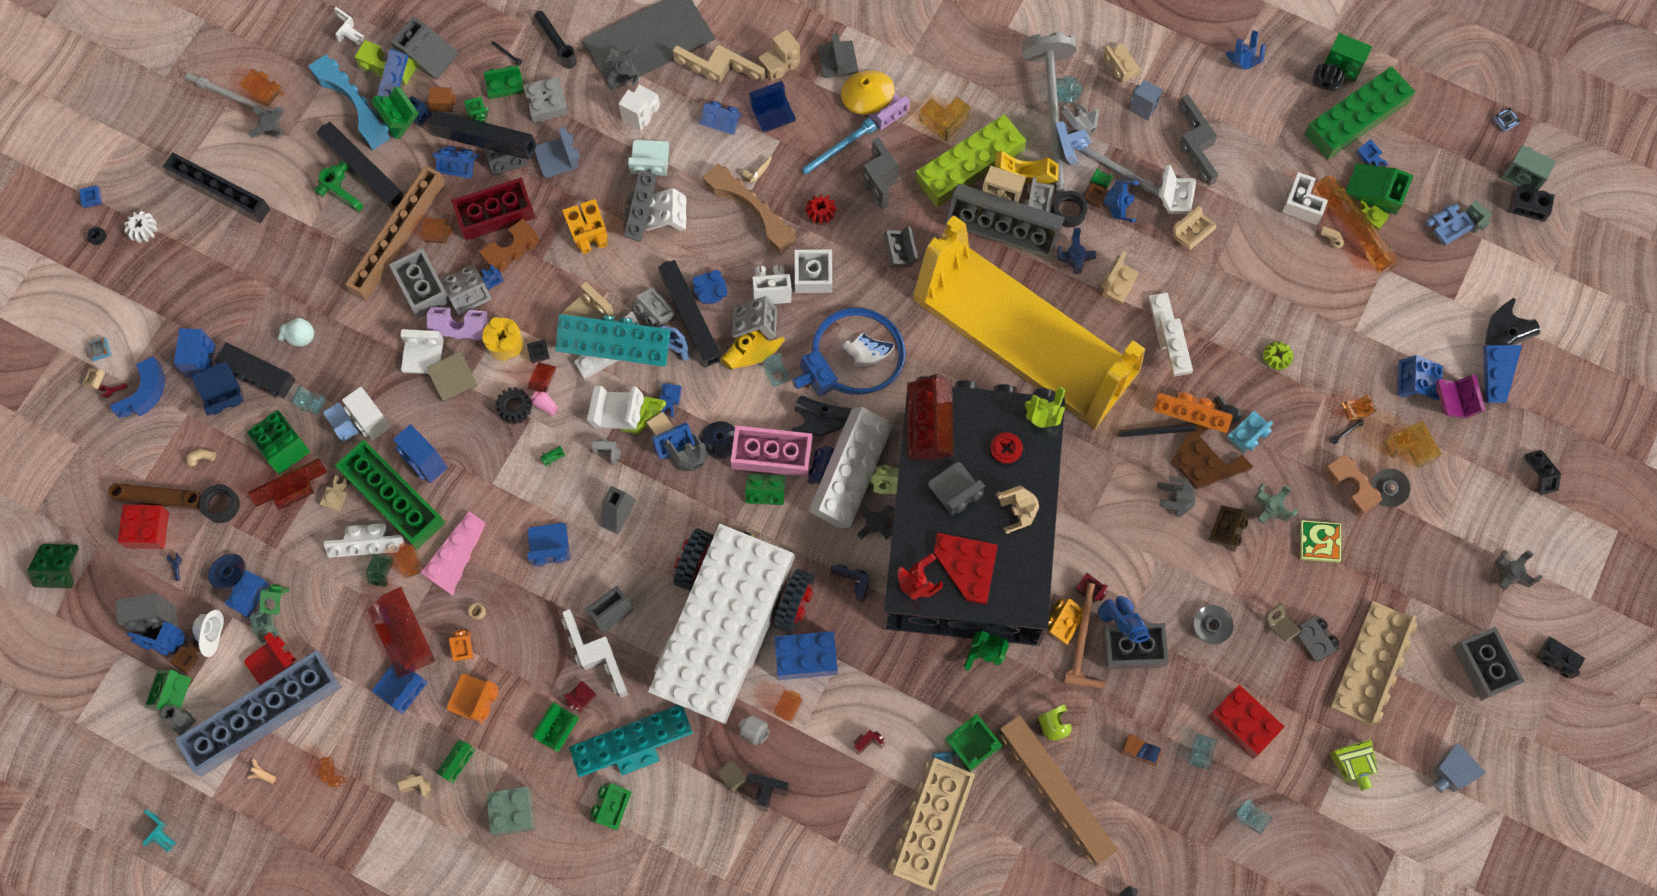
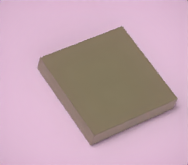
(452, 376)

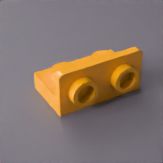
(1064, 619)

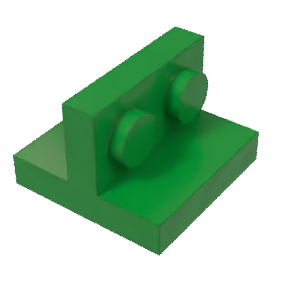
(395, 111)
(167, 689)

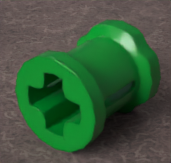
(1101, 178)

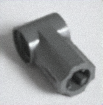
(177, 719)

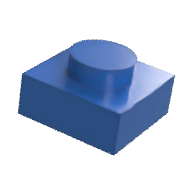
(90, 196)

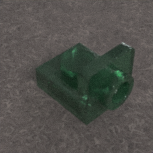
(379, 569)

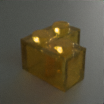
(944, 120)
(1416, 441)

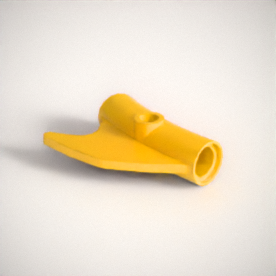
(750, 350)

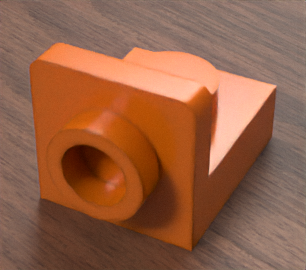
(461, 645)

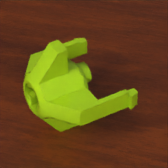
(1043, 413)

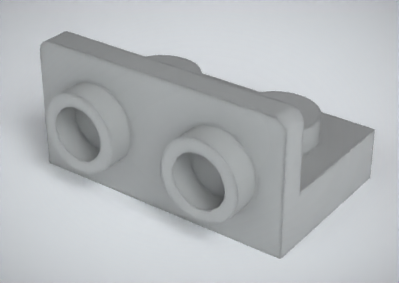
(653, 308)

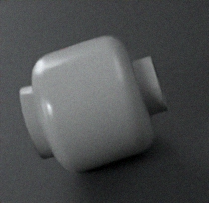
(753, 730)

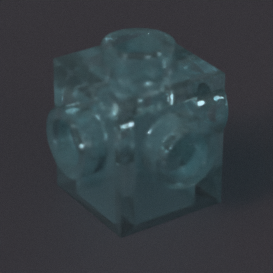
(1068, 89)

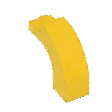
(1044, 170)

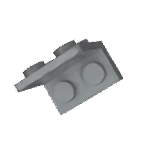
(466, 289)
(753, 316)

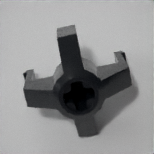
(875, 521)

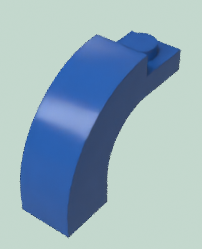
(148, 393)

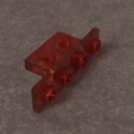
(290, 486)

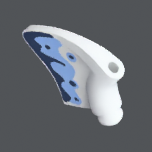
(867, 350)

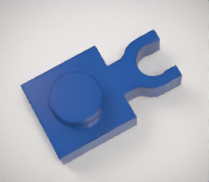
(1370, 154)
(492, 277)
(671, 395)

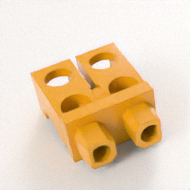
(589, 232)

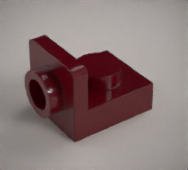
(580, 697)

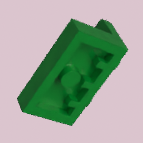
(504, 82)
(456, 761)
(610, 806)

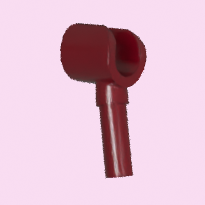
(109, 391)

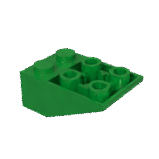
(1379, 186)
(278, 442)

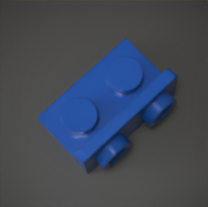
(677, 436)

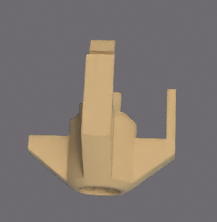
(1024, 506)

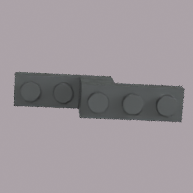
(1198, 140)

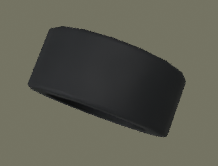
(1078, 199)
(212, 491)

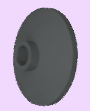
(1392, 476)
(1220, 618)

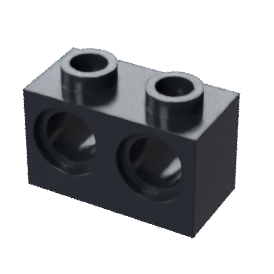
(1530, 207)

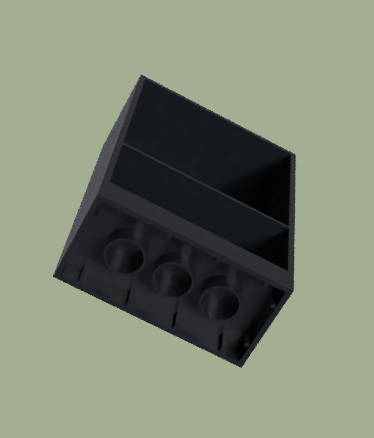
(1024, 558)

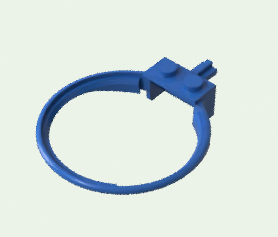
(819, 373)

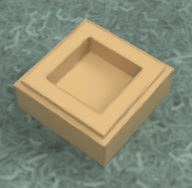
(93, 378)

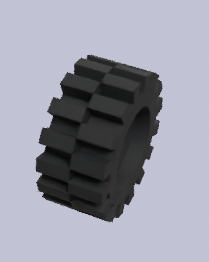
(513, 395)

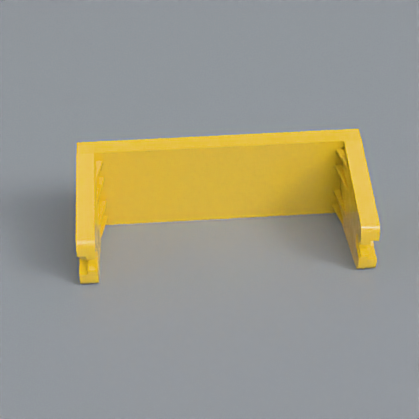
(1022, 327)

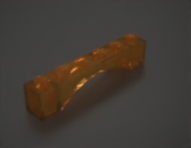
(1375, 246)

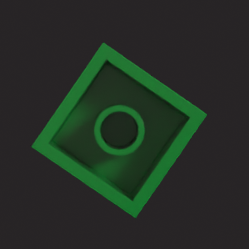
(1348, 55)

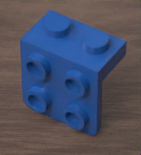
(548, 544)
(168, 640)

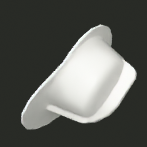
(207, 631)

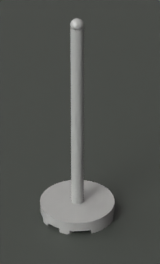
(1048, 50)

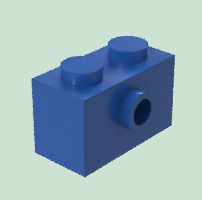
(246, 593)

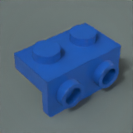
(720, 117)

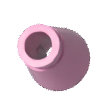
(544, 402)

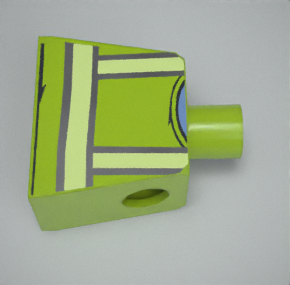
(1356, 763)

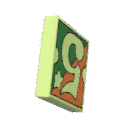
(1320, 541)

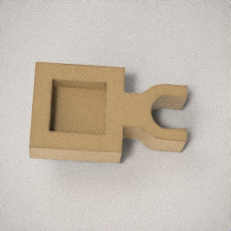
(334, 497)

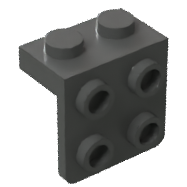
(956, 488)

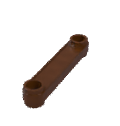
(154, 496)

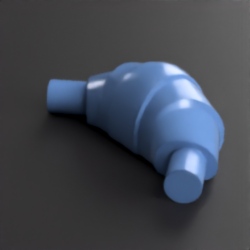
(677, 342)

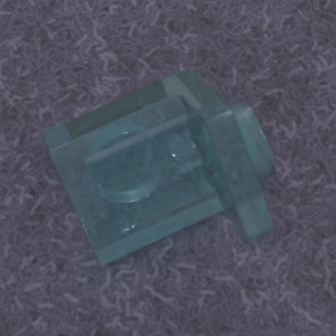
(308, 401)
(1202, 752)
(1253, 817)

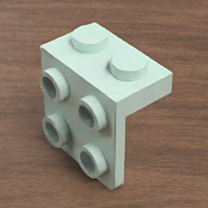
(649, 157)

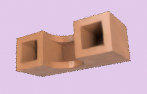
(1345, 470)

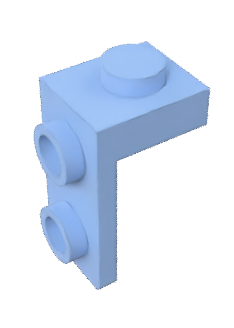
(341, 422)

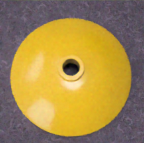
(867, 92)

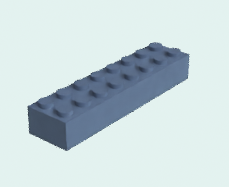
(258, 713)

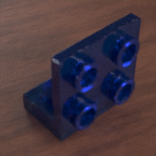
(771, 107)

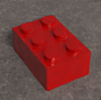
(1246, 721)

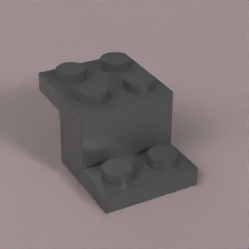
(879, 173)

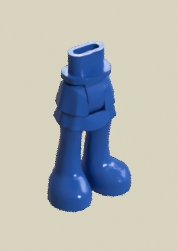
(1126, 620)

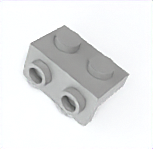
(1040, 195)

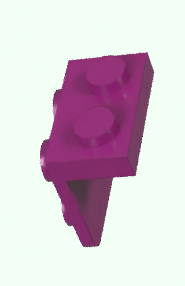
(1460, 397)

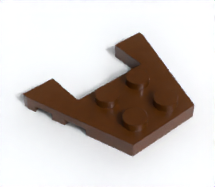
(1202, 464)

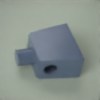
(1456, 770)

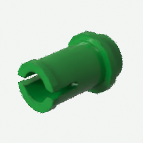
(551, 456)

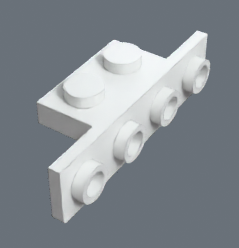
(364, 541)

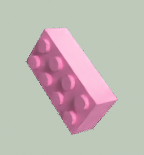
(771, 451)

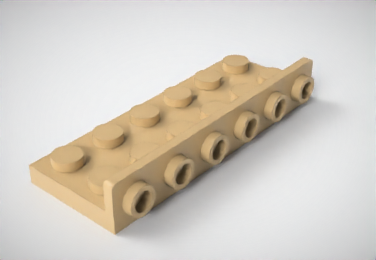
(1373, 664)
(931, 823)

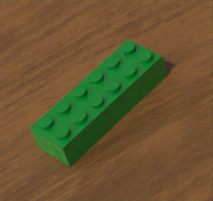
(1359, 112)
(390, 494)

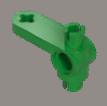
(334, 186)

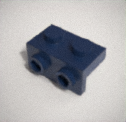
(821, 460)

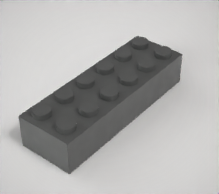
(1006, 220)

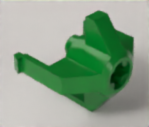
(987, 647)

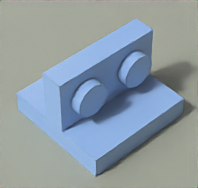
(1077, 140)

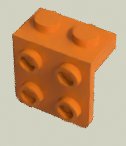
(473, 698)

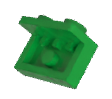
(765, 489)
(555, 727)

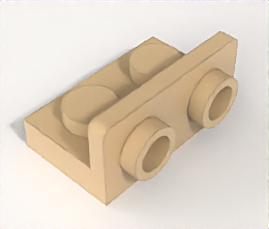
(1121, 62)

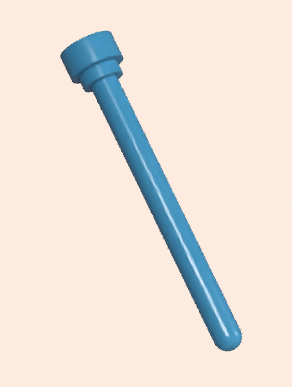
(867, 126)

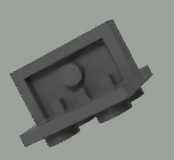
(837, 58)

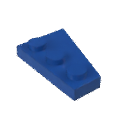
(1499, 371)

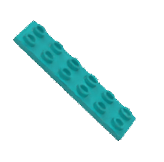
(612, 339)
(632, 744)

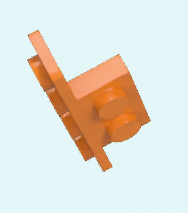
(1193, 410)

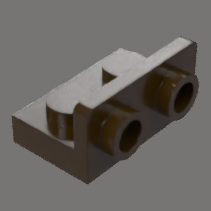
(1229, 527)

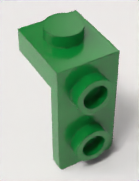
(476, 109)

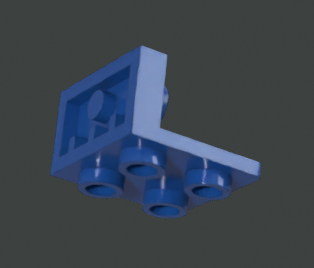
(1419, 377)
(399, 691)

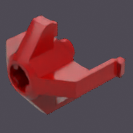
(915, 582)

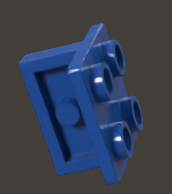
(455, 162)

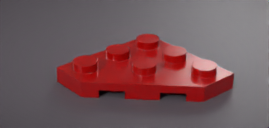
(967, 564)

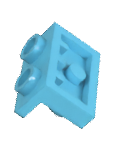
(1249, 431)

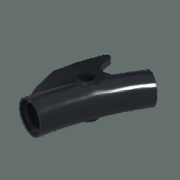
(1508, 329)
(820, 417)

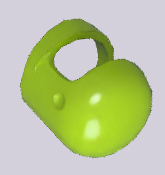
(1052, 724)

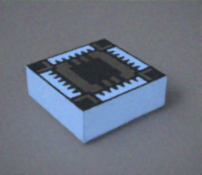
(1506, 119)

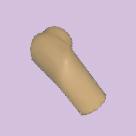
(1334, 237)
(199, 454)

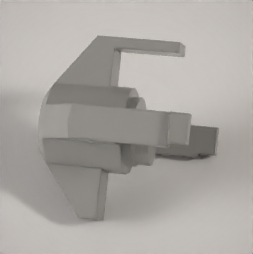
(1083, 119)

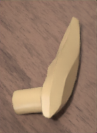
(758, 171)

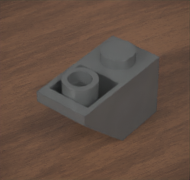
(616, 509)

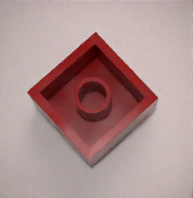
(143, 526)

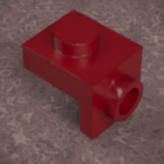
(1099, 590)
(863, 742)

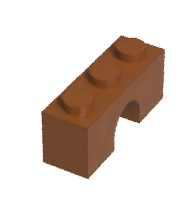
(501, 257)

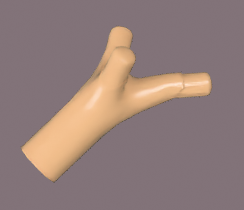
(260, 773)

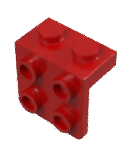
(269, 659)

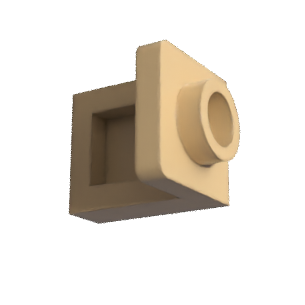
(411, 783)

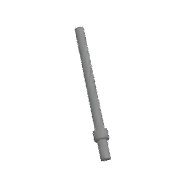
(204, 83)
(1148, 186)

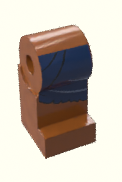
(1141, 750)

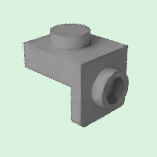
(605, 447)

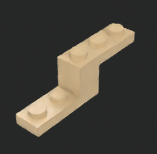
(719, 64)

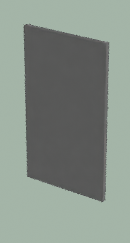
(653, 35)

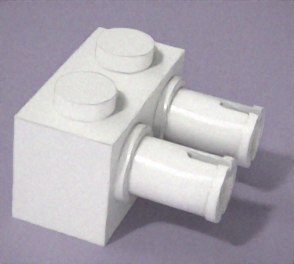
(774, 287)

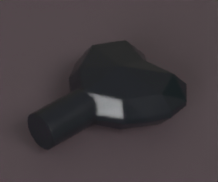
(1236, 413)

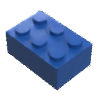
(419, 454)
(806, 655)

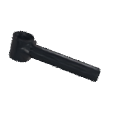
(563, 50)

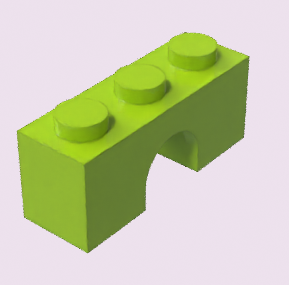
(370, 58)

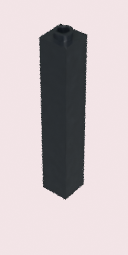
(482, 135)
(360, 165)
(689, 313)

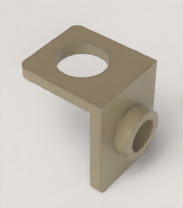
(1281, 624)
(733, 776)

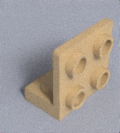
(1119, 280)
(589, 304)

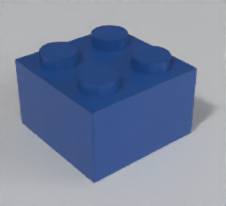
(193, 351)

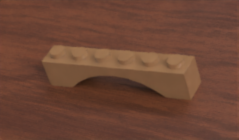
(724, 185)

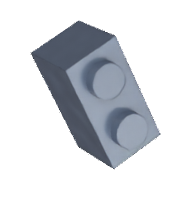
(1145, 99)

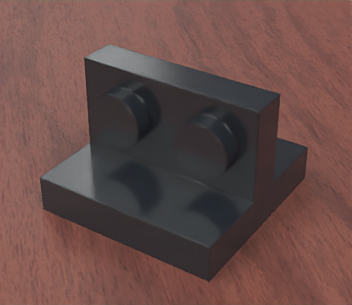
(768, 786)

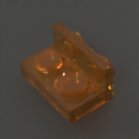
(259, 87)

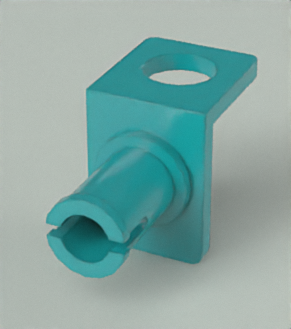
(158, 835)

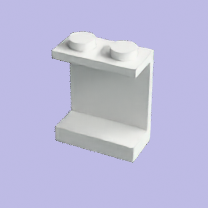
(615, 409)

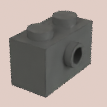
(609, 609)

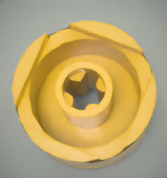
(503, 338)

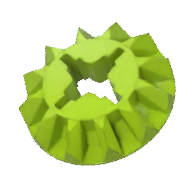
(1274, 361)

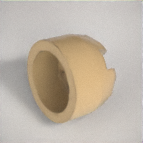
(477, 611)

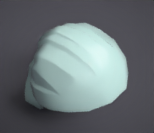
(296, 332)

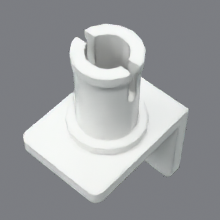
(346, 29)

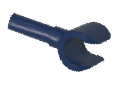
(175, 563)

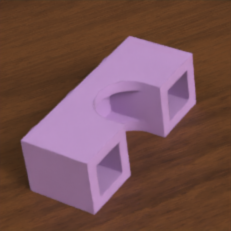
(440, 320)

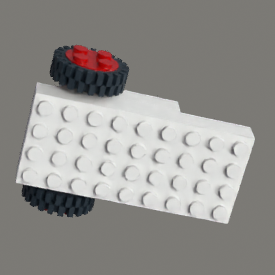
(726, 617)

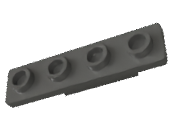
(638, 206)

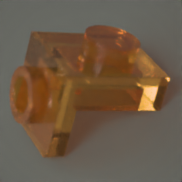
(1359, 408)
(327, 773)

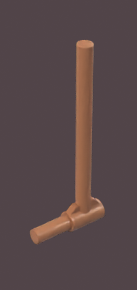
(1074, 676)

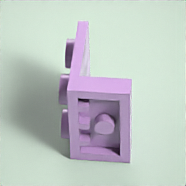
(895, 110)

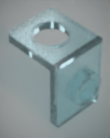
(772, 364)

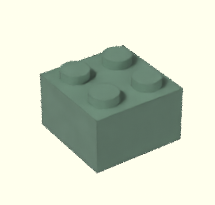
(1528, 168)
(510, 811)

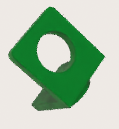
(273, 592)

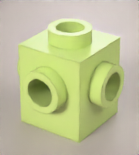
(885, 479)

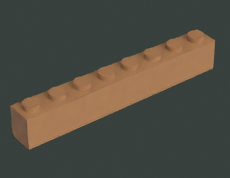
(395, 233)
(1057, 790)

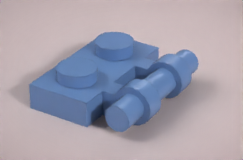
(1452, 229)

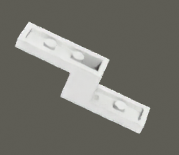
(1170, 334)
(594, 653)

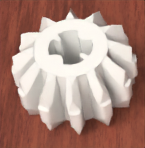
(140, 227)

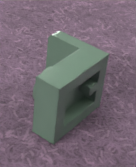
(1479, 214)
(262, 625)

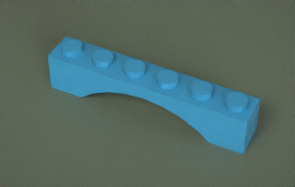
(330, 77)

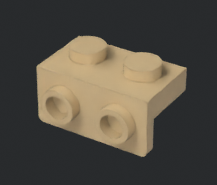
(1193, 228)

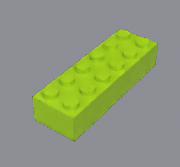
(969, 160)

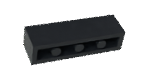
(256, 371)

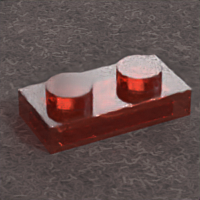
(542, 377)

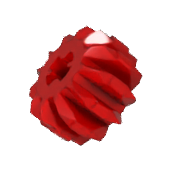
(820, 209)

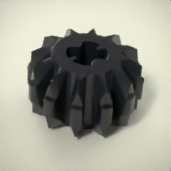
(1328, 76)

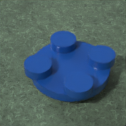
(710, 287)

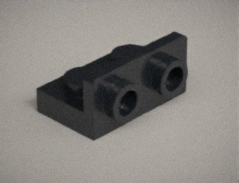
(1560, 658)

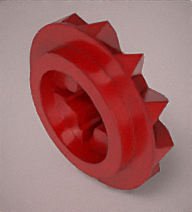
(1006, 439)

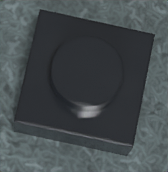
(538, 351)

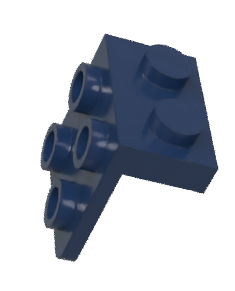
(218, 388)

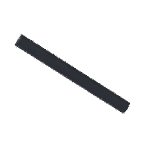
(1157, 430)

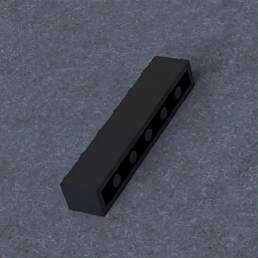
(216, 187)

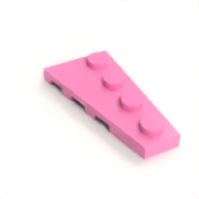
(450, 560)

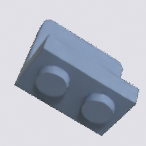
(557, 155)

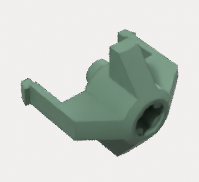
(1273, 505)

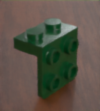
(52, 566)

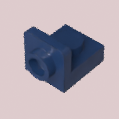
(424, 113)

